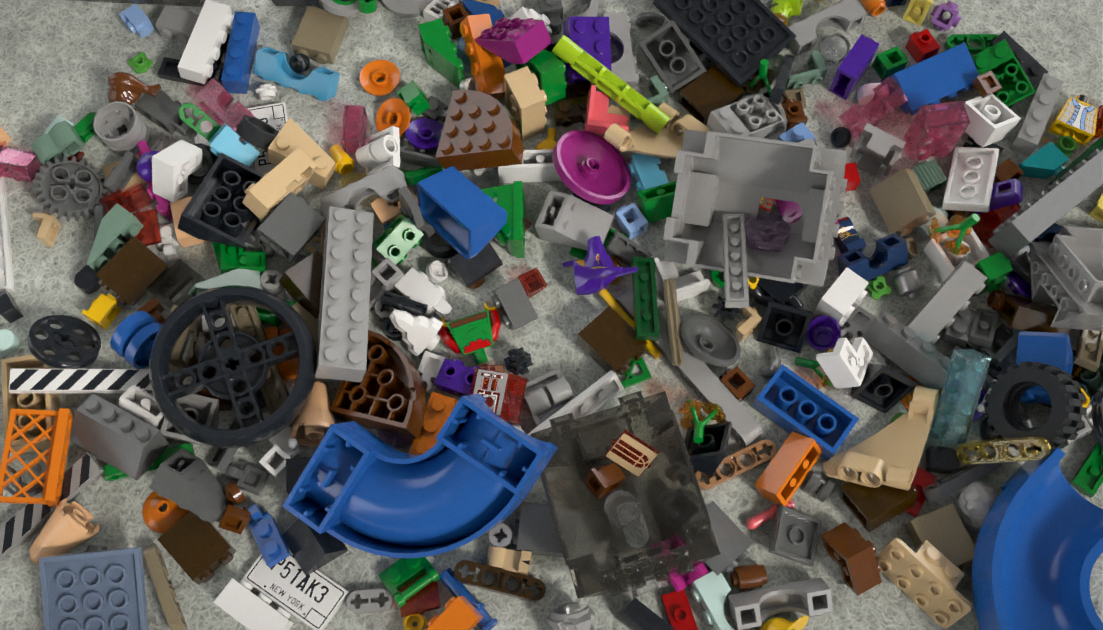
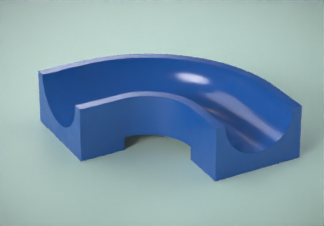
(422, 502)
(1037, 553)

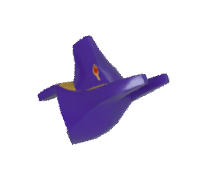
(596, 270)

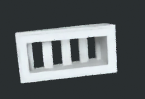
(429, 11)

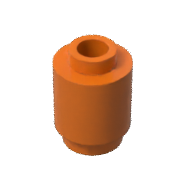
(874, 7)

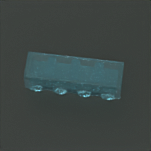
(959, 396)

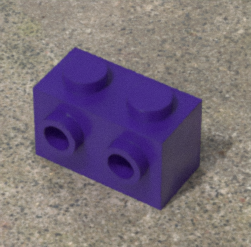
(455, 378)

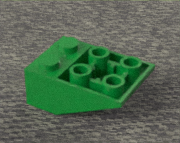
(440, 51)
(1007, 71)

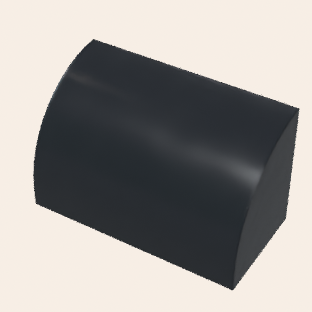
(640, 617)

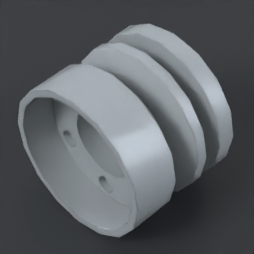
(121, 128)

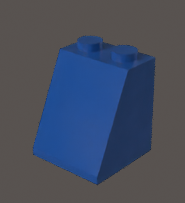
(1047, 349)

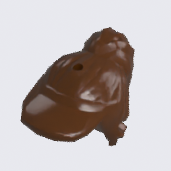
(128, 88)

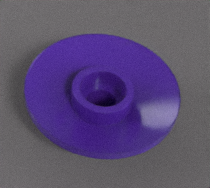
(424, 133)
(1019, 285)

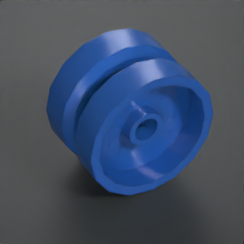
(135, 338)

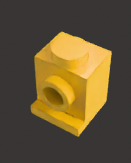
(103, 311)

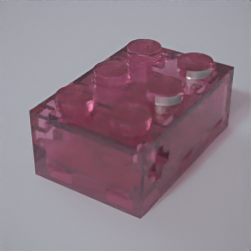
(936, 130)

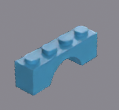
(273, 65)

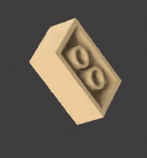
(525, 102)

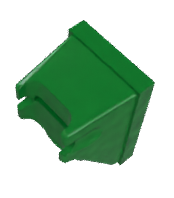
(512, 199)

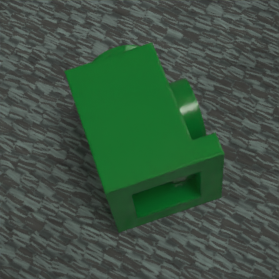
(889, 62)
(414, 98)

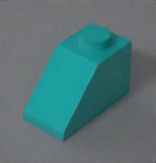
(1044, 162)

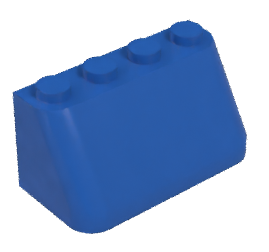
(936, 78)
(460, 211)

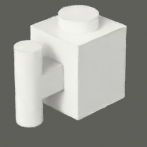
(275, 459)

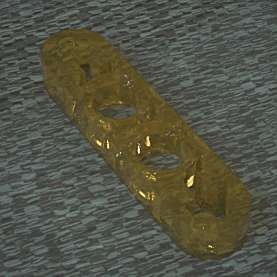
(1002, 450)

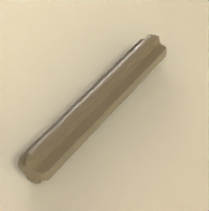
(673, 322)

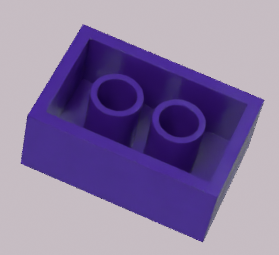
(593, 37)

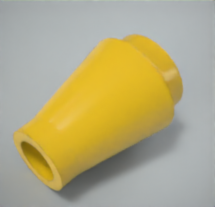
(344, 163)

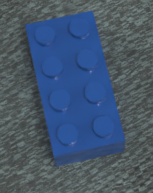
(805, 410)

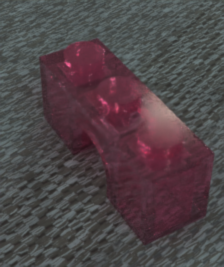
(217, 99)
(886, 99)

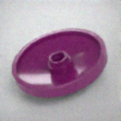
(591, 167)

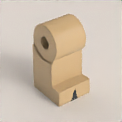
(509, 559)

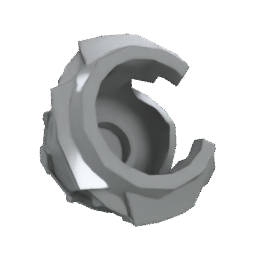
(975, 503)
(569, 618)

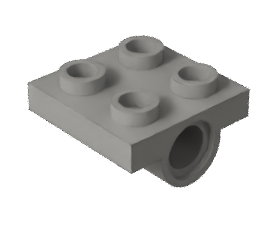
(547, 395)

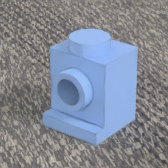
(137, 21)
(631, 213)

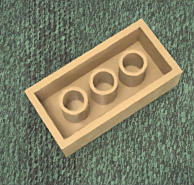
(31, 401)

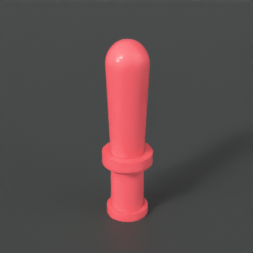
(763, 517)

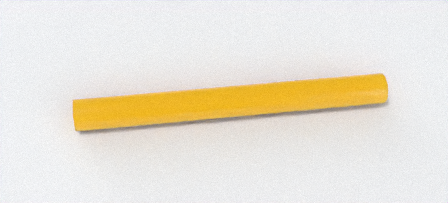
(606, 296)

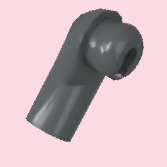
(772, 365)

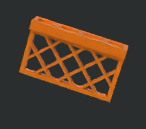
(56, 460)

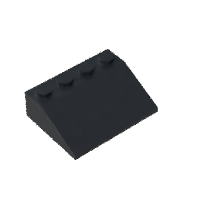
(217, 205)

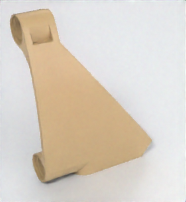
(647, 142)
(891, 453)

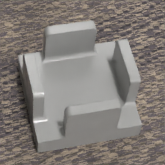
(877, 149)

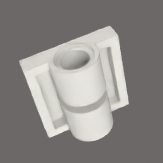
(380, 151)

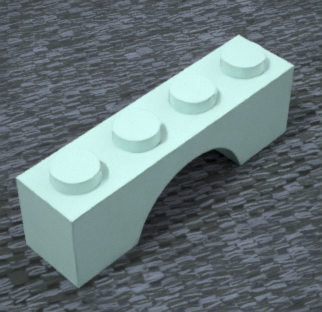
(711, 592)

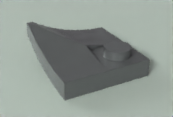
(410, 209)

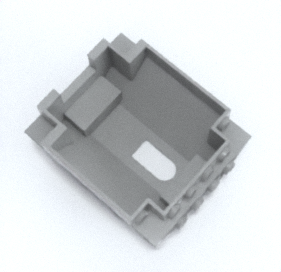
(730, 176)
(1070, 276)

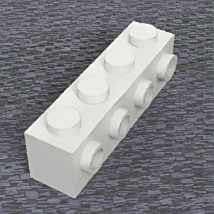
(205, 42)

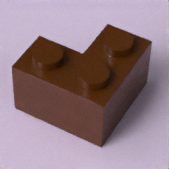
(853, 556)

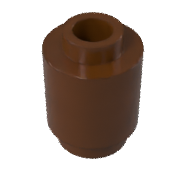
(748, 576)

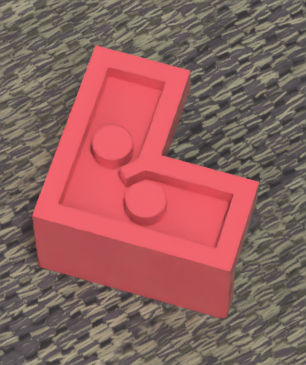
(597, 116)

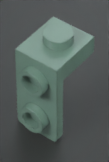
(816, 75)
(659, 92)

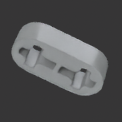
(369, 595)

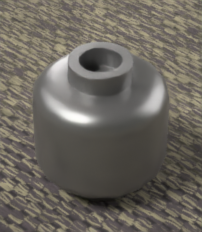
(908, 282)

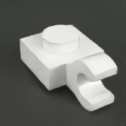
(169, 241)

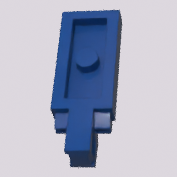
(267, 536)

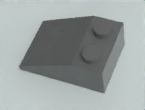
(672, 57)

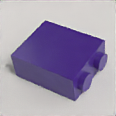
(853, 67)

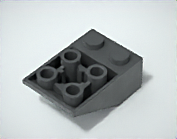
(190, 485)

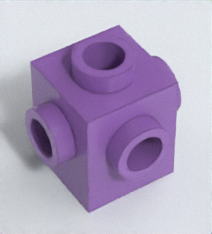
(938, 19)

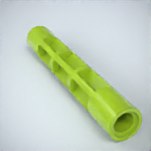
(610, 84)

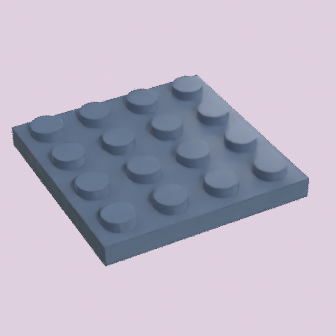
(94, 590)

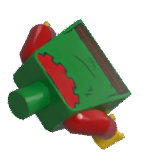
(472, 333)

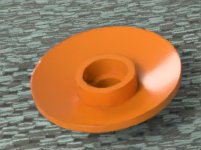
(376, 71)
(393, 113)
(158, 520)

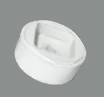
(468, 84)
(436, 271)

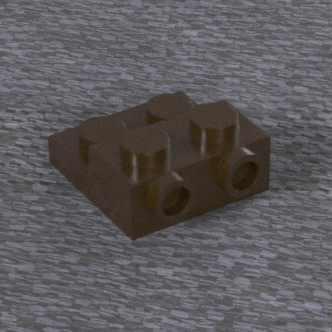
(573, 107)

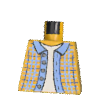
(1075, 120)

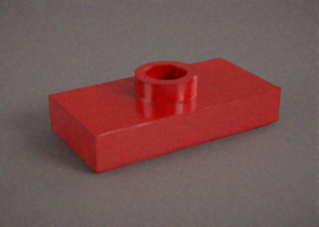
(921, 480)
(679, 610)

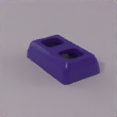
(1005, 199)

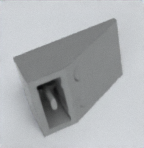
(747, 117)
(571, 221)

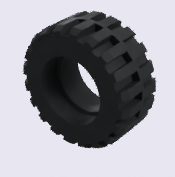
(1065, 400)

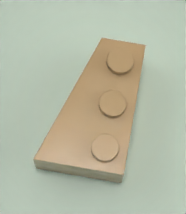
(289, 139)
(274, 187)

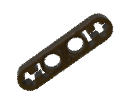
(499, 580)

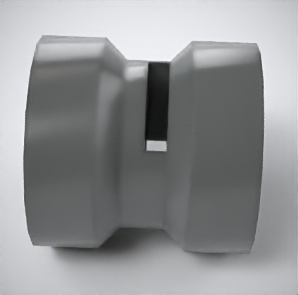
(813, 484)

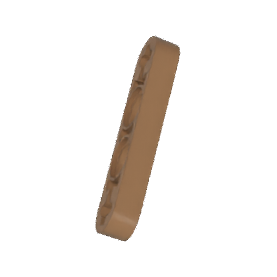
(735, 465)

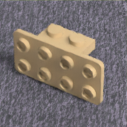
(926, 579)

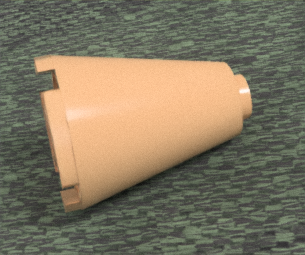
(314, 418)
(63, 531)

